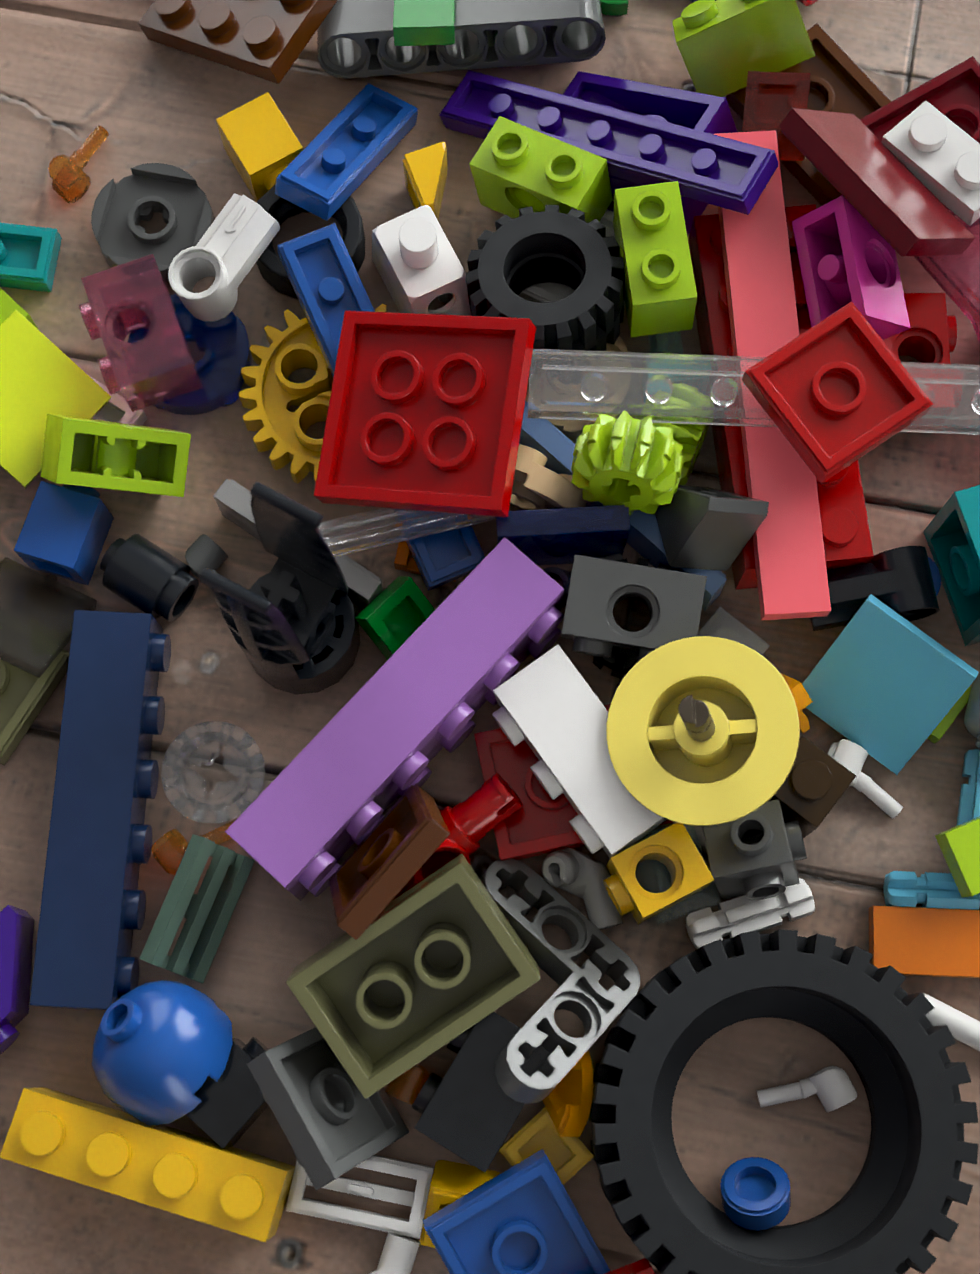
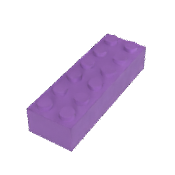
(401, 721)

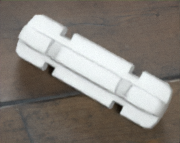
(749, 915)

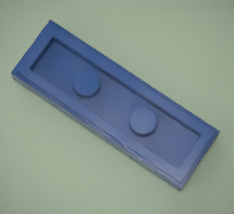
(346, 152)

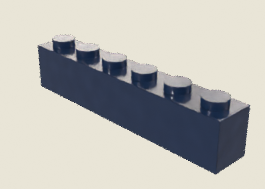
(100, 811)

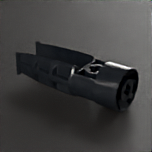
(290, 610)

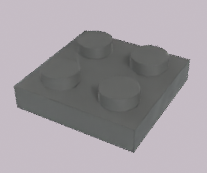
(323, 1108)

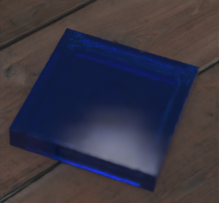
(562, 533)

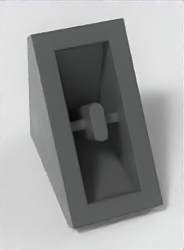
(707, 526)

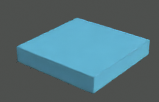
(886, 684)

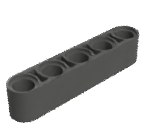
(488, 34)

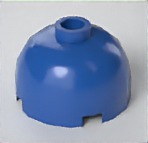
(160, 1049)

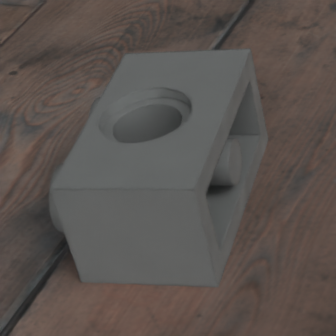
(599, 584)

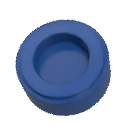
(755, 1193)

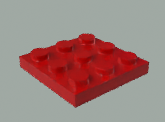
(426, 412)

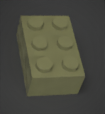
(414, 976)

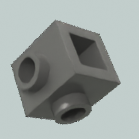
(755, 853)

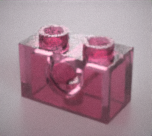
(132, 299)

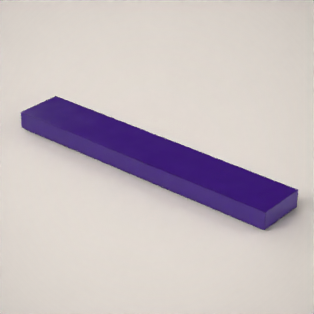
(635, 146)

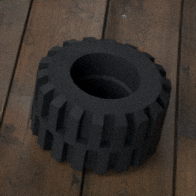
(555, 250)

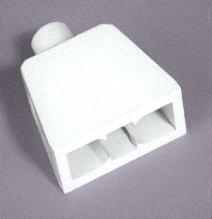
(419, 264)

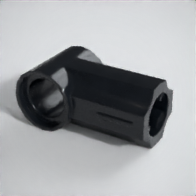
(895, 577)

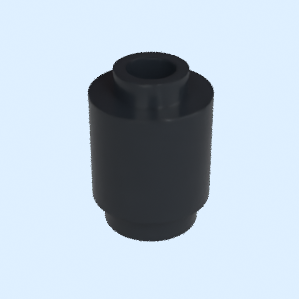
(148, 577)

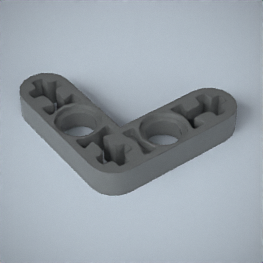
(578, 986)

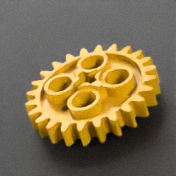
(273, 394)

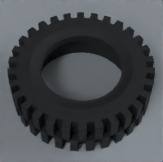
(883, 1032)

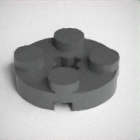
(136, 198)

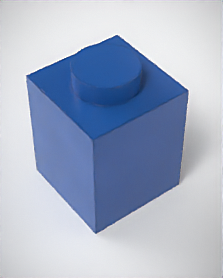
(64, 531)

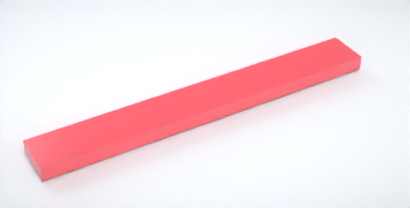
(762, 320)

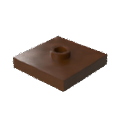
(386, 860)

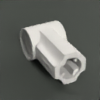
(225, 252)

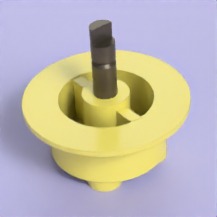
(703, 731)

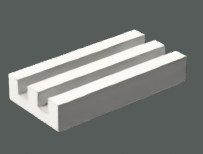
(417, 1200)

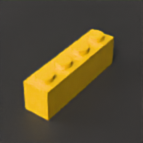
(148, 1163)

